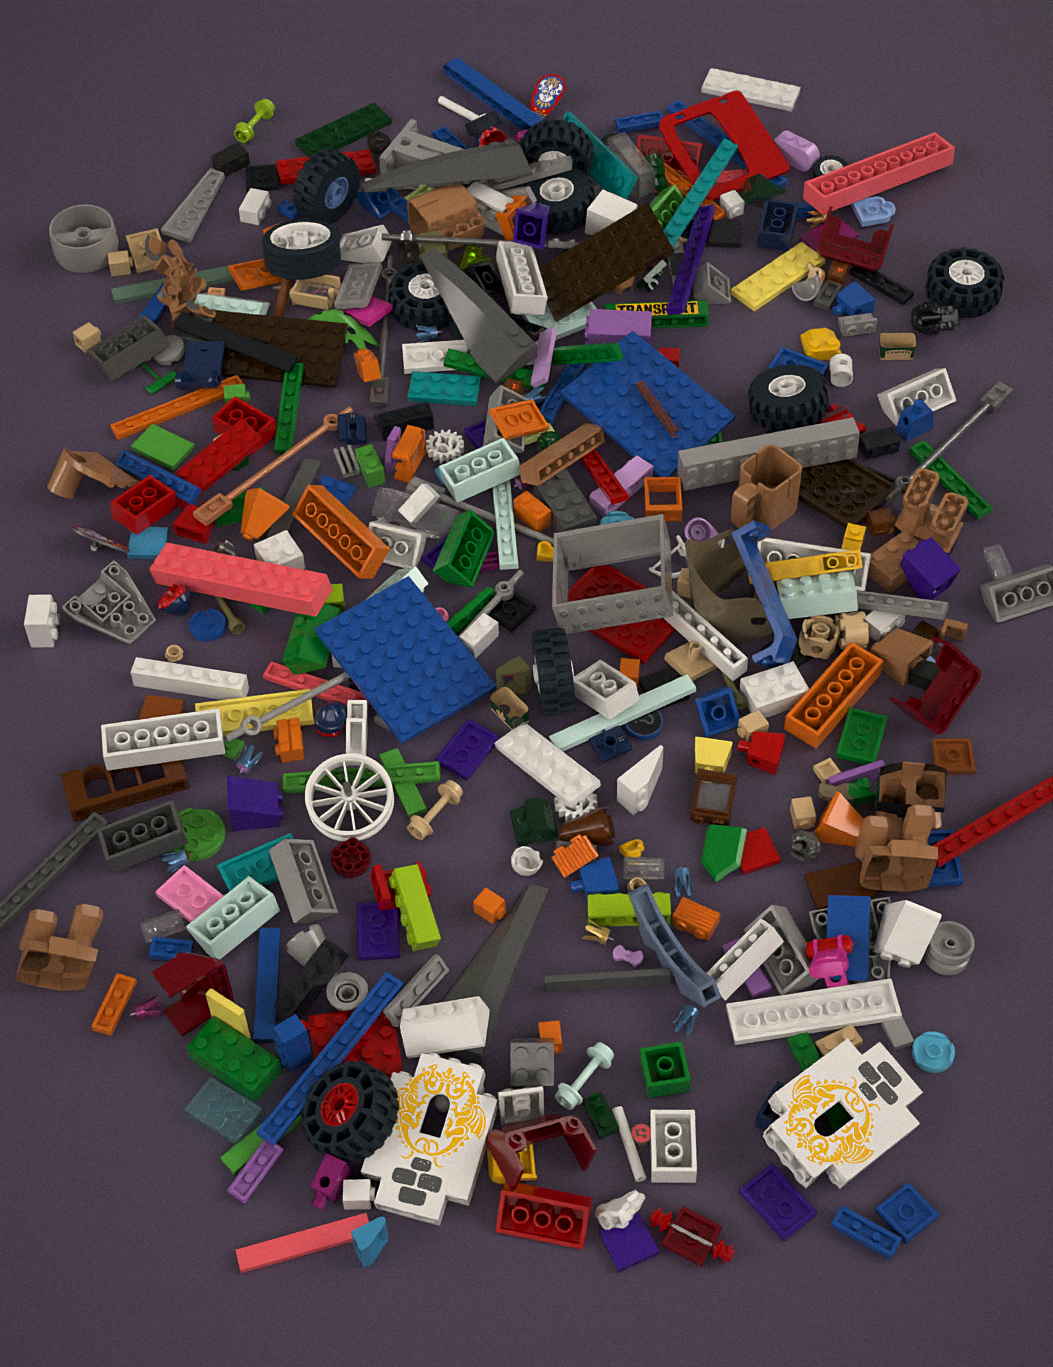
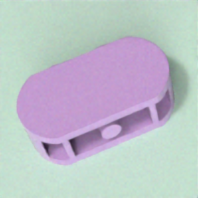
(797, 150)

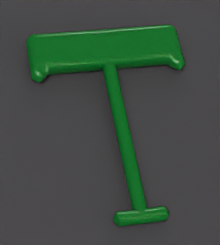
(161, 382)

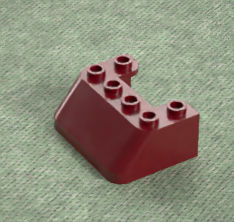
(851, 250)

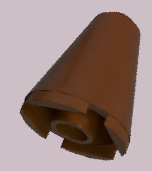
(594, 824)

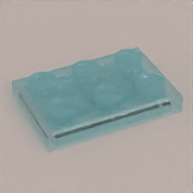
(223, 1111)

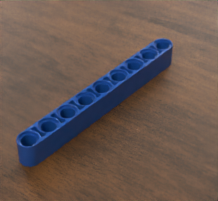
(491, 94)

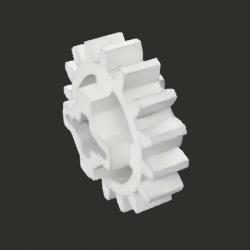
(444, 446)
(584, 806)

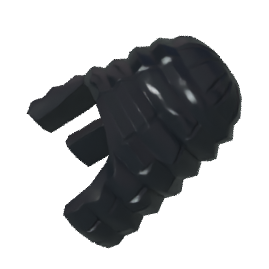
(933, 318)

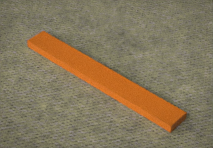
(171, 409)

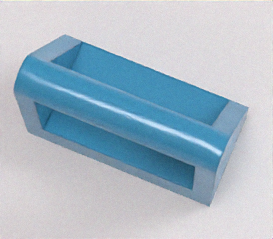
(370, 1240)

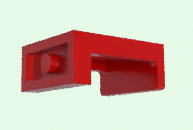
(384, 894)

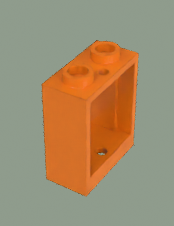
(671, 513)

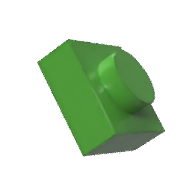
(233, 748)

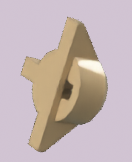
(814, 270)

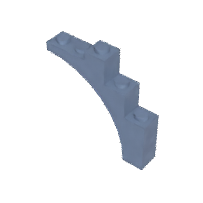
(658, 936)

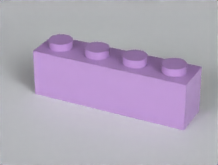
(631, 479)

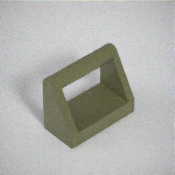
(522, 676)

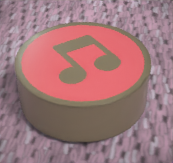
(641, 1134)

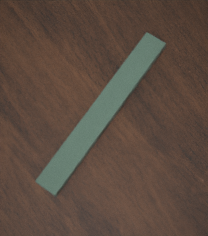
(148, 289)

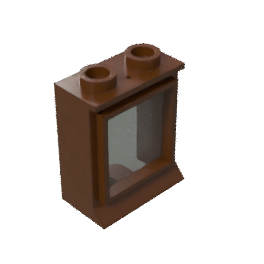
(713, 797)

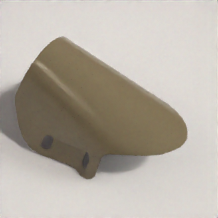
(712, 571)

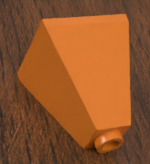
(260, 513)
(839, 822)

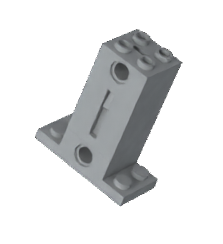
(412, 147)

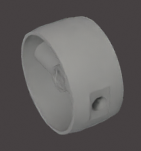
(83, 238)

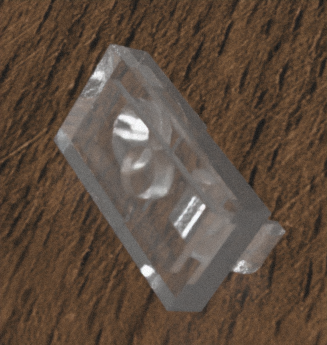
(997, 562)
(643, 868)
(162, 925)

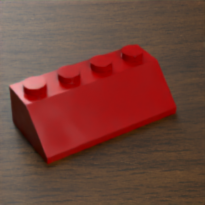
(649, 145)
(544, 1215)

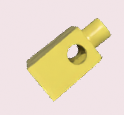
(712, 754)

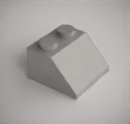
(711, 285)

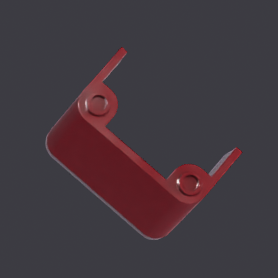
(946, 692)
(194, 977)
(511, 1139)

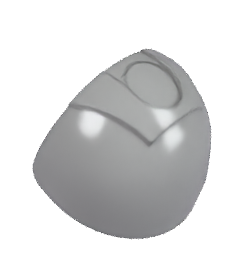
(807, 289)

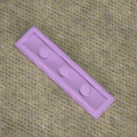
(544, 357)

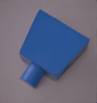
(853, 301)
(915, 420)
(596, 878)

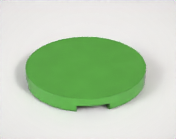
(204, 832)

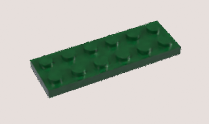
(344, 130)

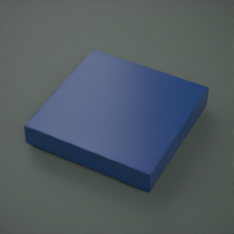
(907, 1212)

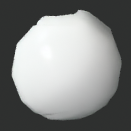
(526, 861)

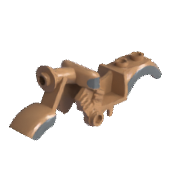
(181, 284)

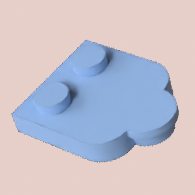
(873, 210)

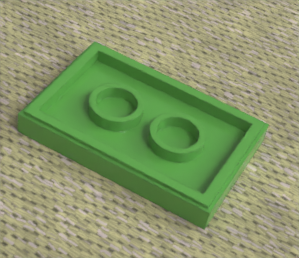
(163, 447)

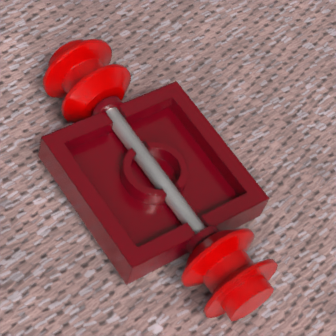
(692, 1236)

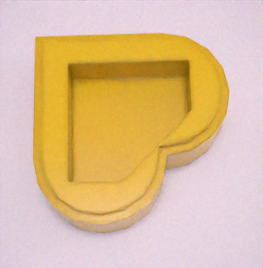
(544, 552)
(632, 848)

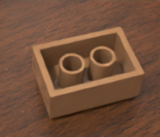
(885, 562)

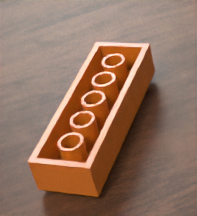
(341, 531)
(833, 695)

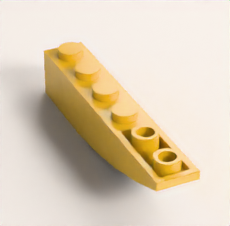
(814, 565)

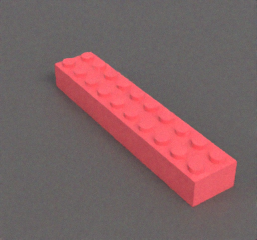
(878, 173)
(242, 579)

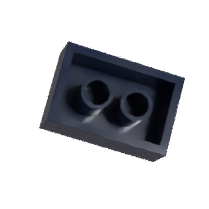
(777, 224)

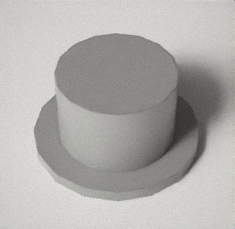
(346, 991)

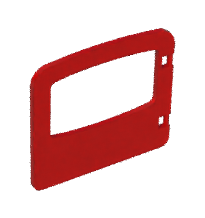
(742, 128)

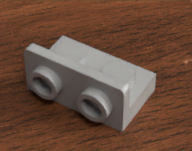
(857, 324)

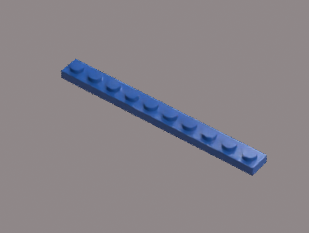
(713, 135)
(334, 1053)

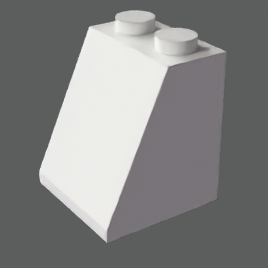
(606, 210)
(905, 932)

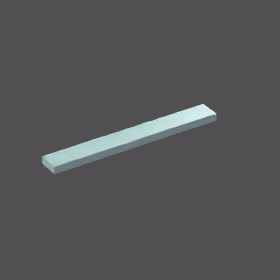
(505, 526)
(648, 702)

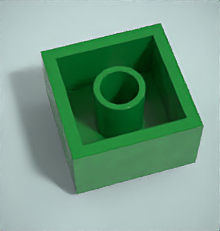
(664, 1070)

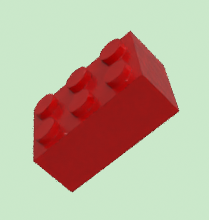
(237, 409)
(143, 504)

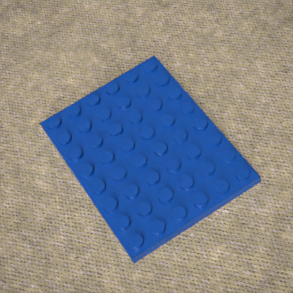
(611, 400)
(405, 659)

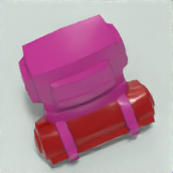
(830, 958)

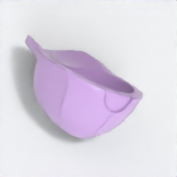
(705, 530)

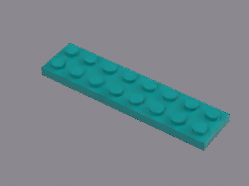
(606, 166)

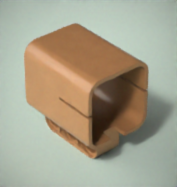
(446, 209)
(767, 488)

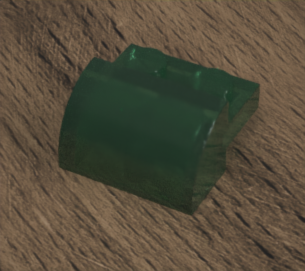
(534, 822)

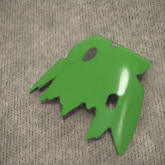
(337, 315)

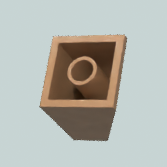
(901, 653)

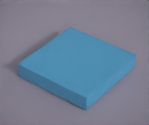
(147, 543)

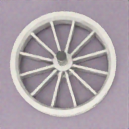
(349, 797)

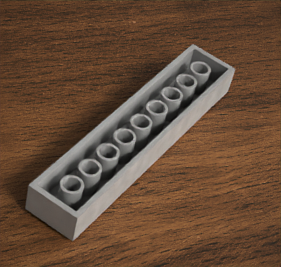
(807, 445)

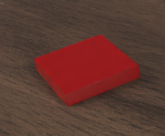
(758, 852)

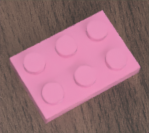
(188, 893)

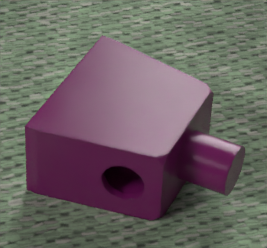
(329, 1181)

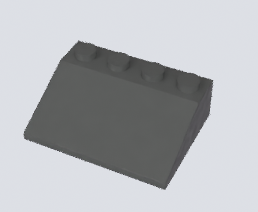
(128, 348)

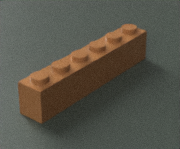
(561, 454)

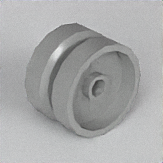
(949, 948)

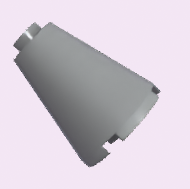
(304, 945)

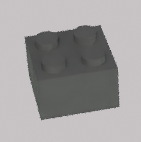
(532, 1061)

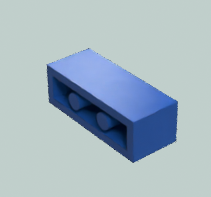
(292, 1043)

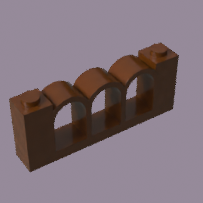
(82, 807)

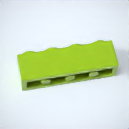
(414, 907)
(618, 910)

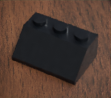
(415, 415)

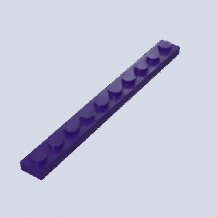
(690, 260)

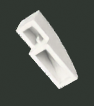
(356, 727)

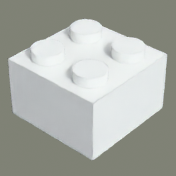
(280, 550)
(41, 621)

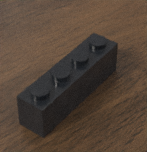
(311, 980)

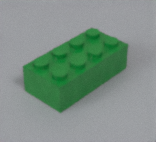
(234, 1059)

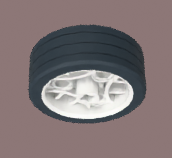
(301, 249)

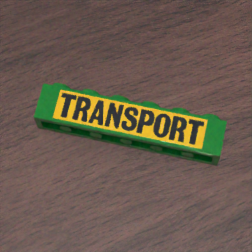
(695, 313)

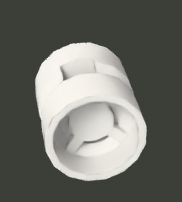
(841, 370)

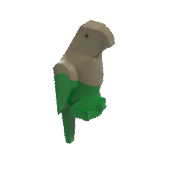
(854, 793)

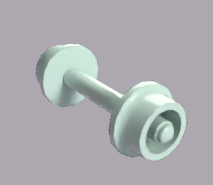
(568, 1095)

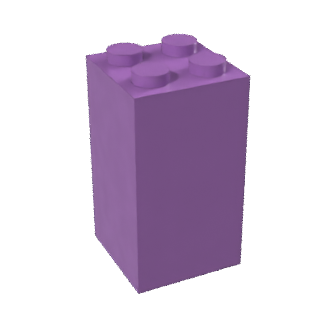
(614, 325)

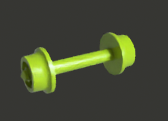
(244, 131)

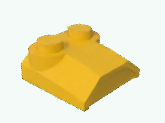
(820, 344)
(527, 1160)

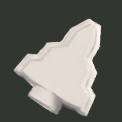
(619, 1211)

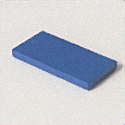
(851, 917)

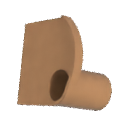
(75, 464)

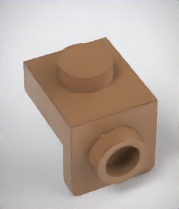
(952, 629)

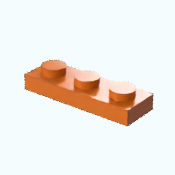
(114, 1004)

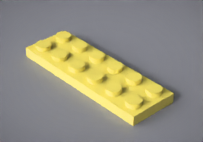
(777, 276)
(237, 709)

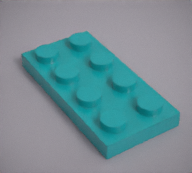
(444, 388)
(253, 863)

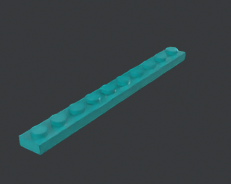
(700, 191)

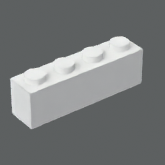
(745, 957)

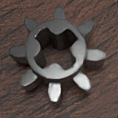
(225, 548)

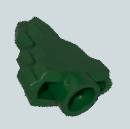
(658, 165)

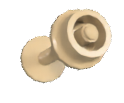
(419, 826)

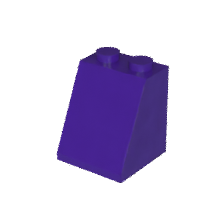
(531, 225)
(929, 569)
(253, 803)

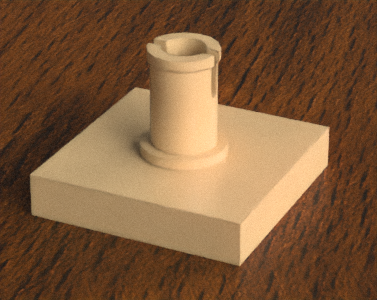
(689, 660)

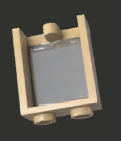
(316, 292)

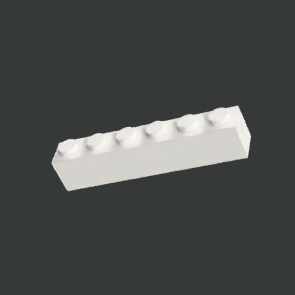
(714, 644)
(189, 679)

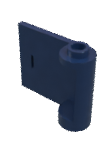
(201, 366)

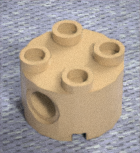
(852, 629)
(818, 637)

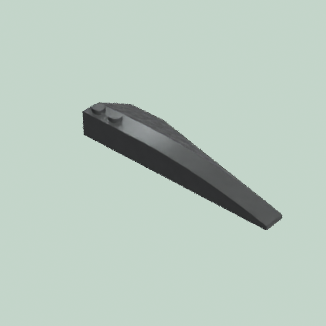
(479, 163)
(488, 330)
(497, 965)

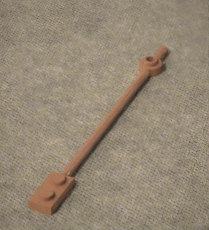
(220, 504)

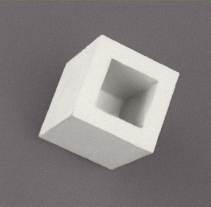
(732, 204)
(358, 1194)

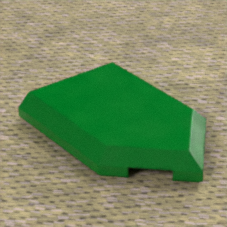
(723, 850)

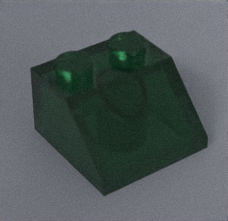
(759, 189)

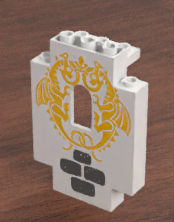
(871, 1091)
(426, 1171)

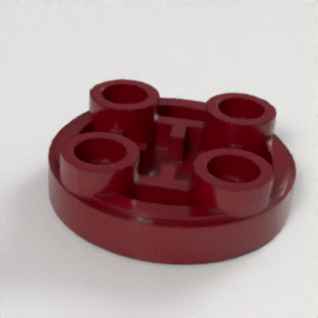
(350, 858)

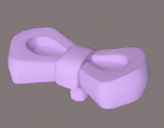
(620, 954)

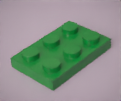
(861, 736)

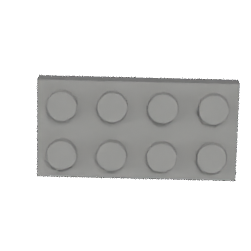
(358, 286)

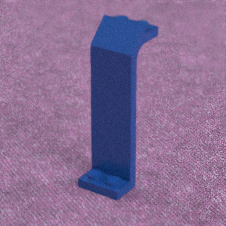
(785, 637)

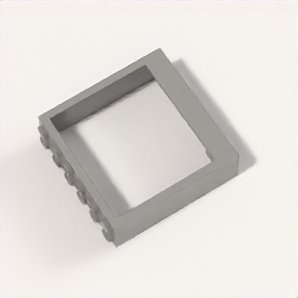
(605, 546)

